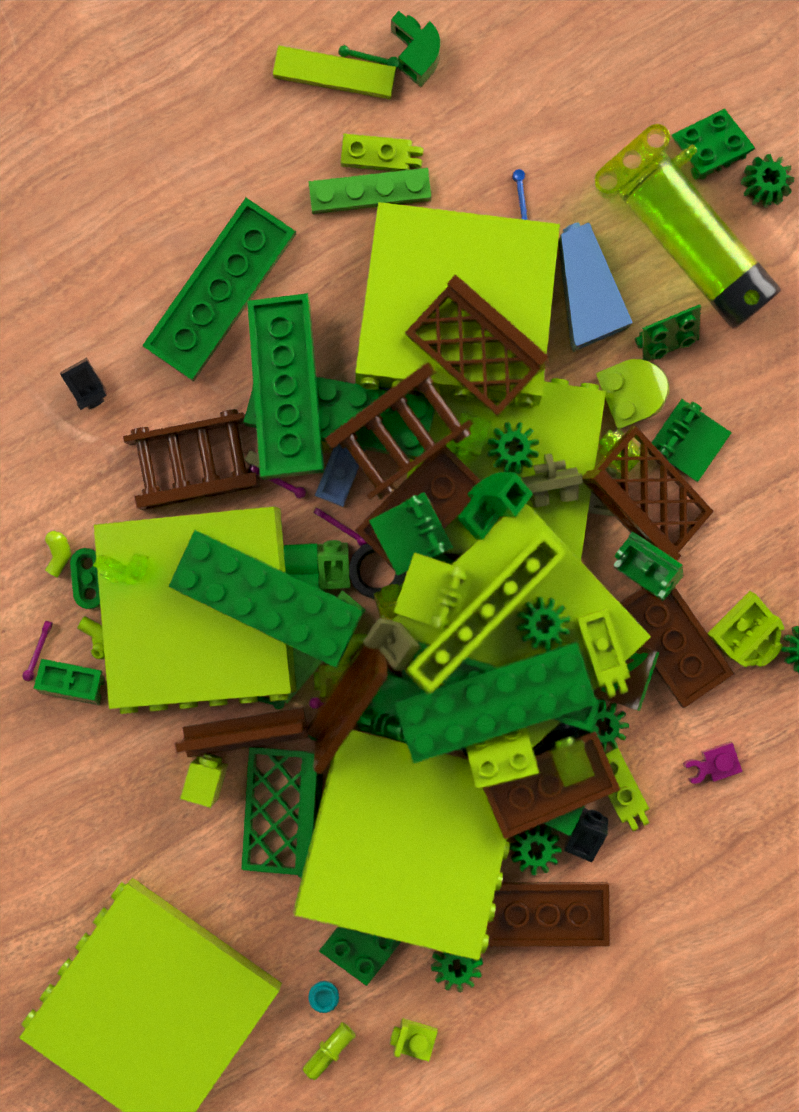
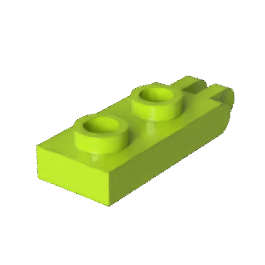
(379, 153)
(604, 651)
(629, 800)

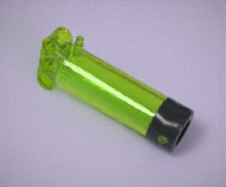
(689, 227)

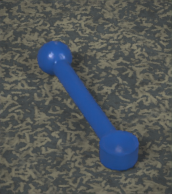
(518, 176)

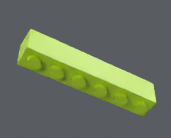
(485, 612)

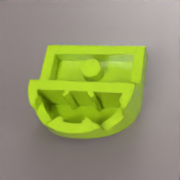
(634, 390)
(749, 632)

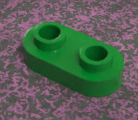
(84, 578)

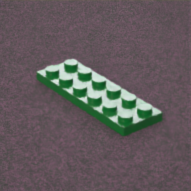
(219, 289)
(285, 387)
(343, 400)
(266, 598)
(495, 702)

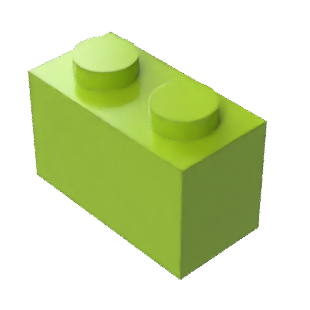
(204, 780)

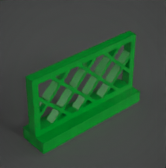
(309, 803)

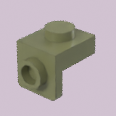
(393, 642)

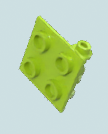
(433, 592)
(502, 759)

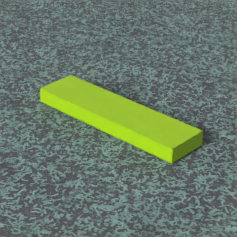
(334, 72)

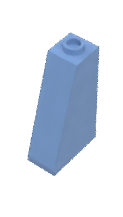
(590, 292)

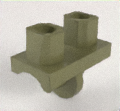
(566, 480)

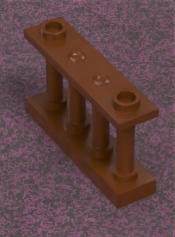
(397, 401)
(182, 489)

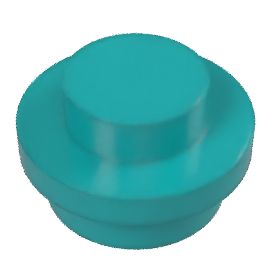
(323, 996)

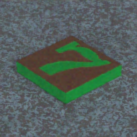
(640, 668)

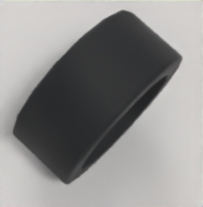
(354, 572)

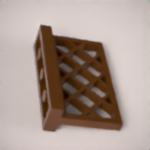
(500, 330)
(627, 510)
(346, 703)
(243, 732)

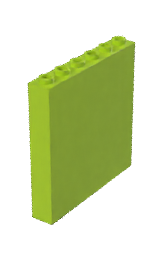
(410, 266)
(566, 427)
(567, 583)
(173, 647)
(403, 849)
(149, 1006)

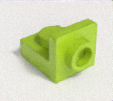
(413, 1039)

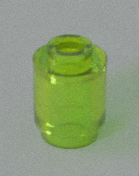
(608, 442)

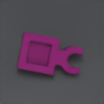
(717, 762)

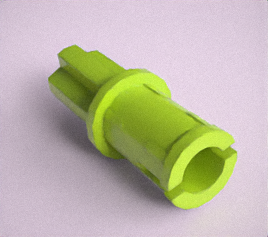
(329, 1051)

